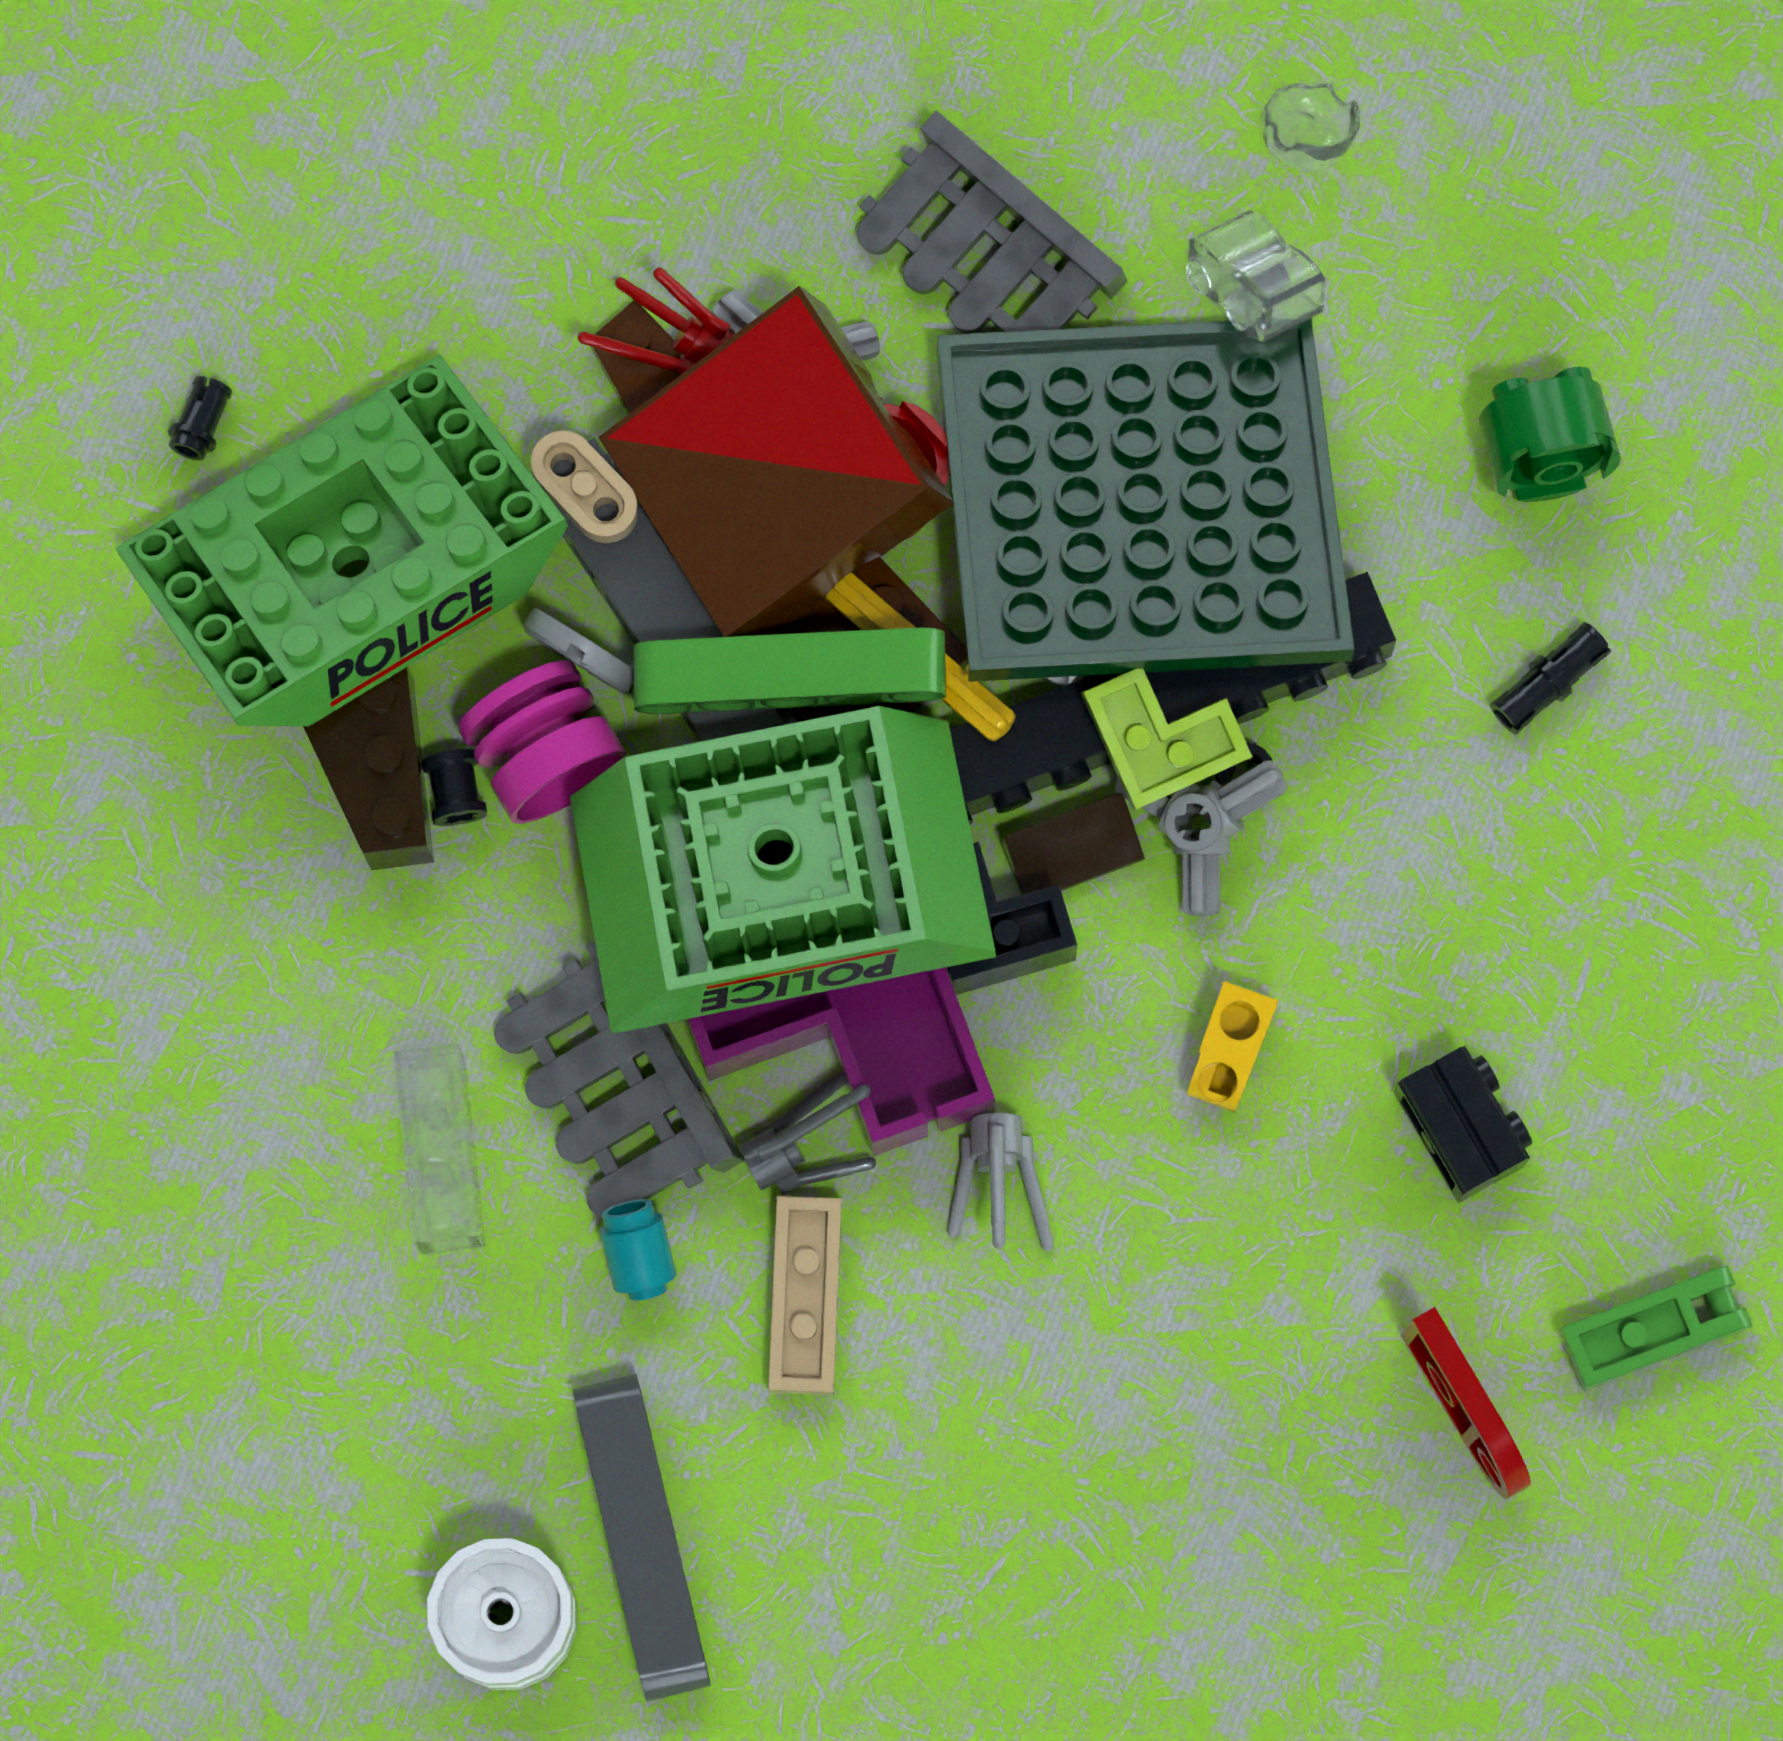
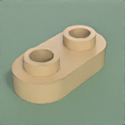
(587, 488)

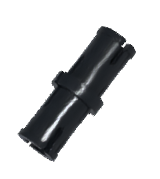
(1550, 678)

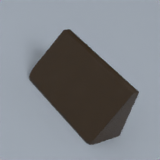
(1074, 846)

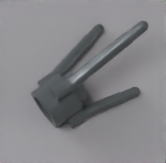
(774, 1149)

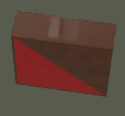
(775, 468)

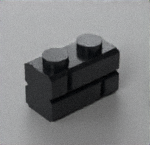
(1463, 1122)

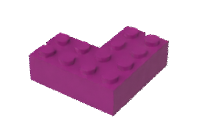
(890, 1034)

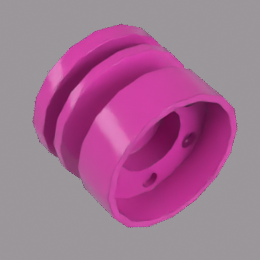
(540, 740)

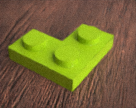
(1157, 755)

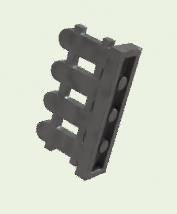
(969, 221)
(644, 1103)

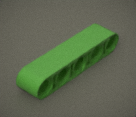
(789, 670)

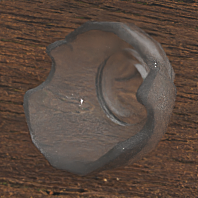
(1309, 126)

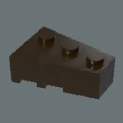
(377, 772)

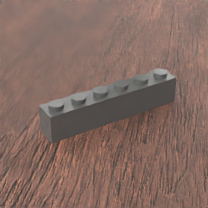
(656, 601)

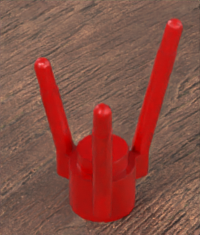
(695, 336)

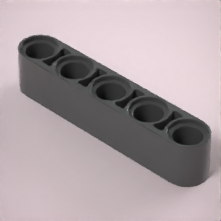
(641, 1538)

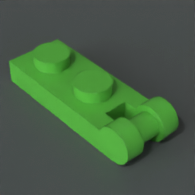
(1653, 1328)

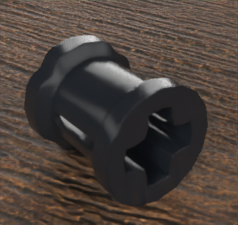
(454, 787)

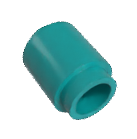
(637, 1249)

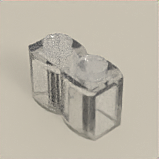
(1255, 276)

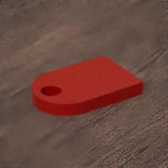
(1466, 1403)

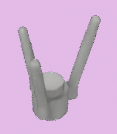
(997, 1146)

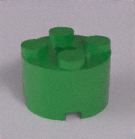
(1548, 435)

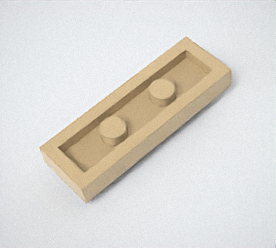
(805, 1295)

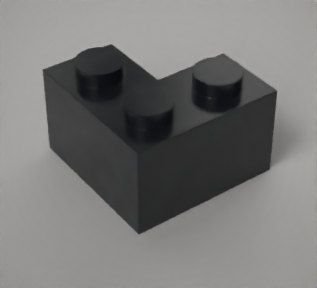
(1027, 934)

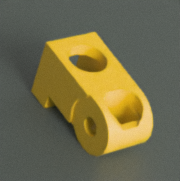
(1231, 1045)

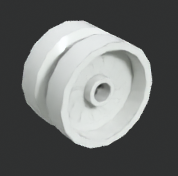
(510, 1653)

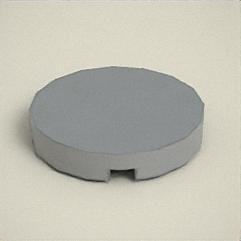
(579, 650)

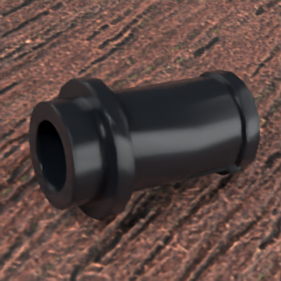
(199, 419)

